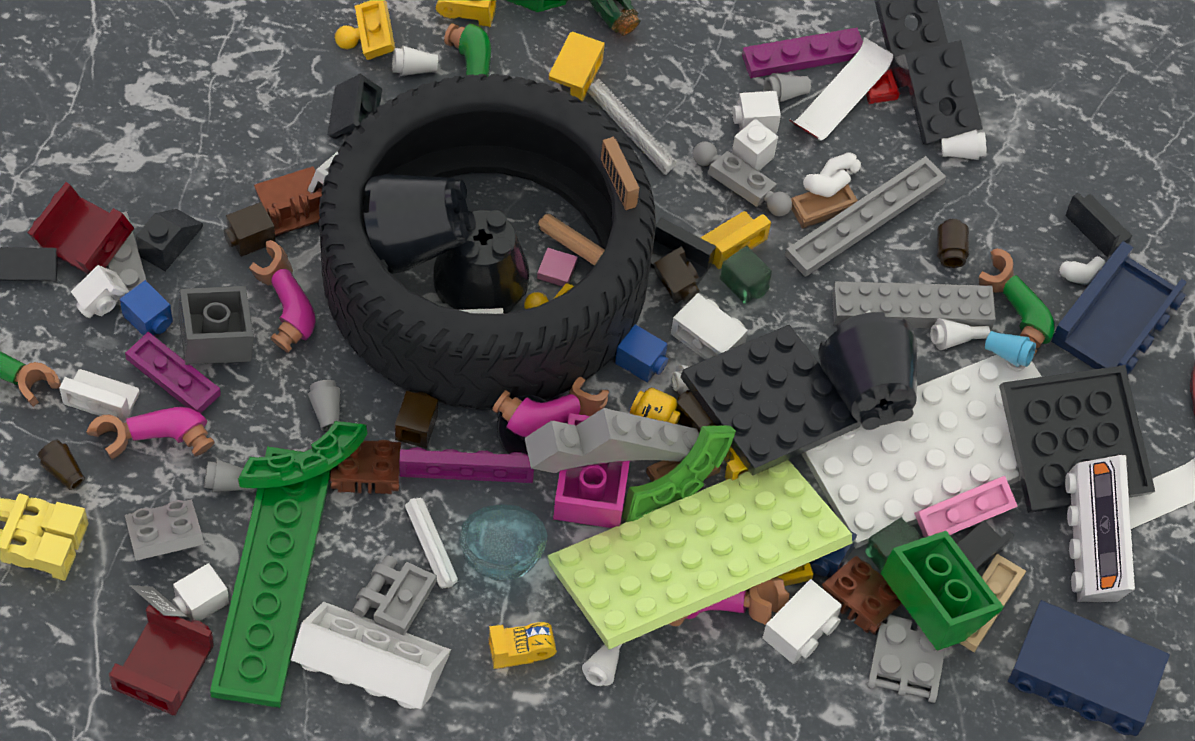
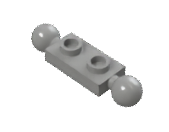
(742, 178)

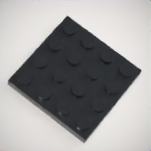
(771, 397)
(1069, 422)

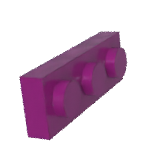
(172, 374)

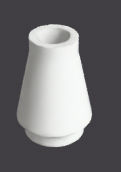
(412, 61)
(966, 145)

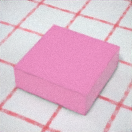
(557, 267)

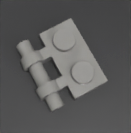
(404, 598)

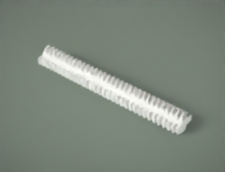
(631, 127)

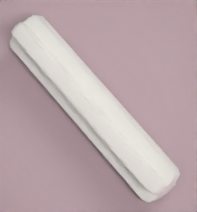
(431, 543)

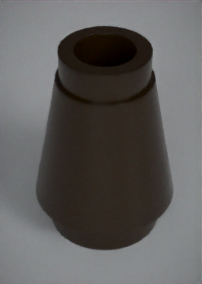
(61, 464)

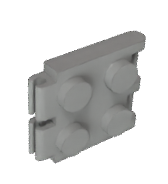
(905, 657)

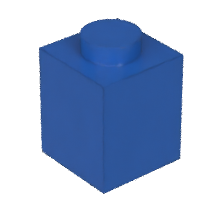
(146, 309)
(642, 354)

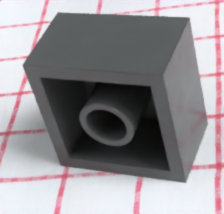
(215, 325)

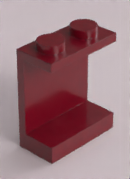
(80, 230)
(164, 661)

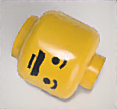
(656, 405)

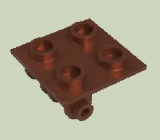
(289, 200)
(369, 463)
(863, 592)

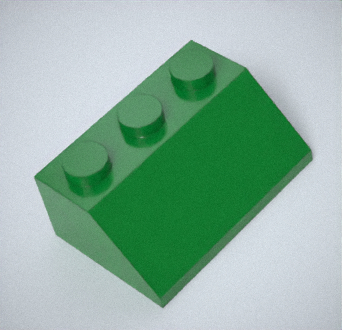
(940, 589)

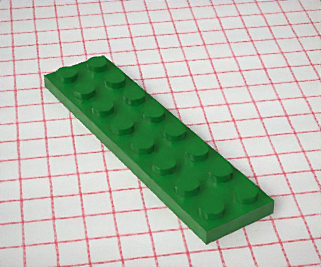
(270, 591)

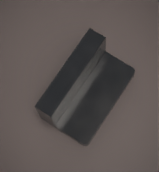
(352, 103)
(1097, 223)
(671, 237)
(983, 544)

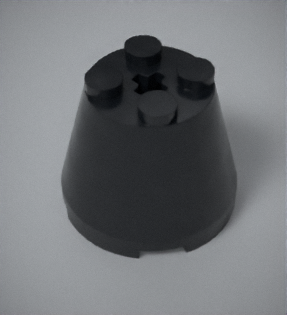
(416, 218)
(484, 270)
(873, 367)

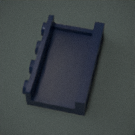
(1118, 313)
(1089, 669)

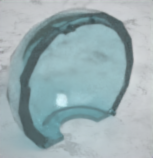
(503, 541)

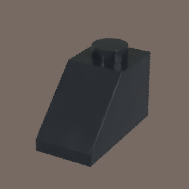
(166, 237)

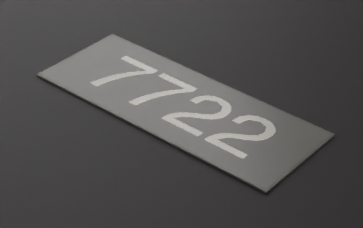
(158, 601)

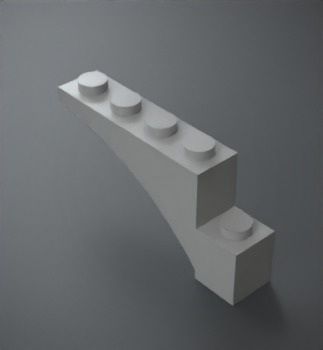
(605, 439)

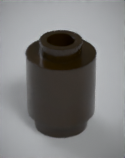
(953, 243)

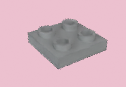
(164, 529)

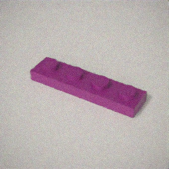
(802, 52)
(465, 466)

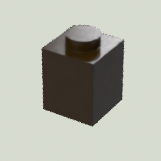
(249, 229)
(416, 419)

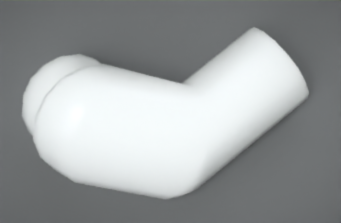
(845, 161)
(825, 185)
(1080, 272)

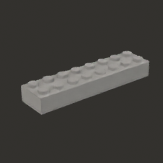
(915, 302)

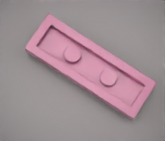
(967, 508)

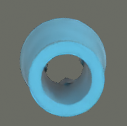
(1012, 348)

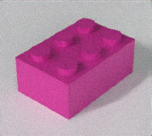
(591, 492)

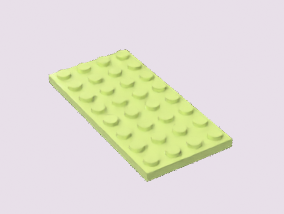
(697, 552)

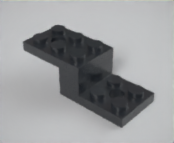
(929, 68)

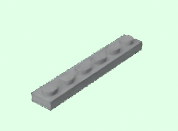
(865, 216)

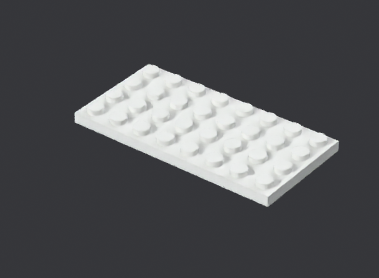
(941, 451)

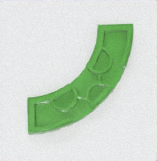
(685, 478)

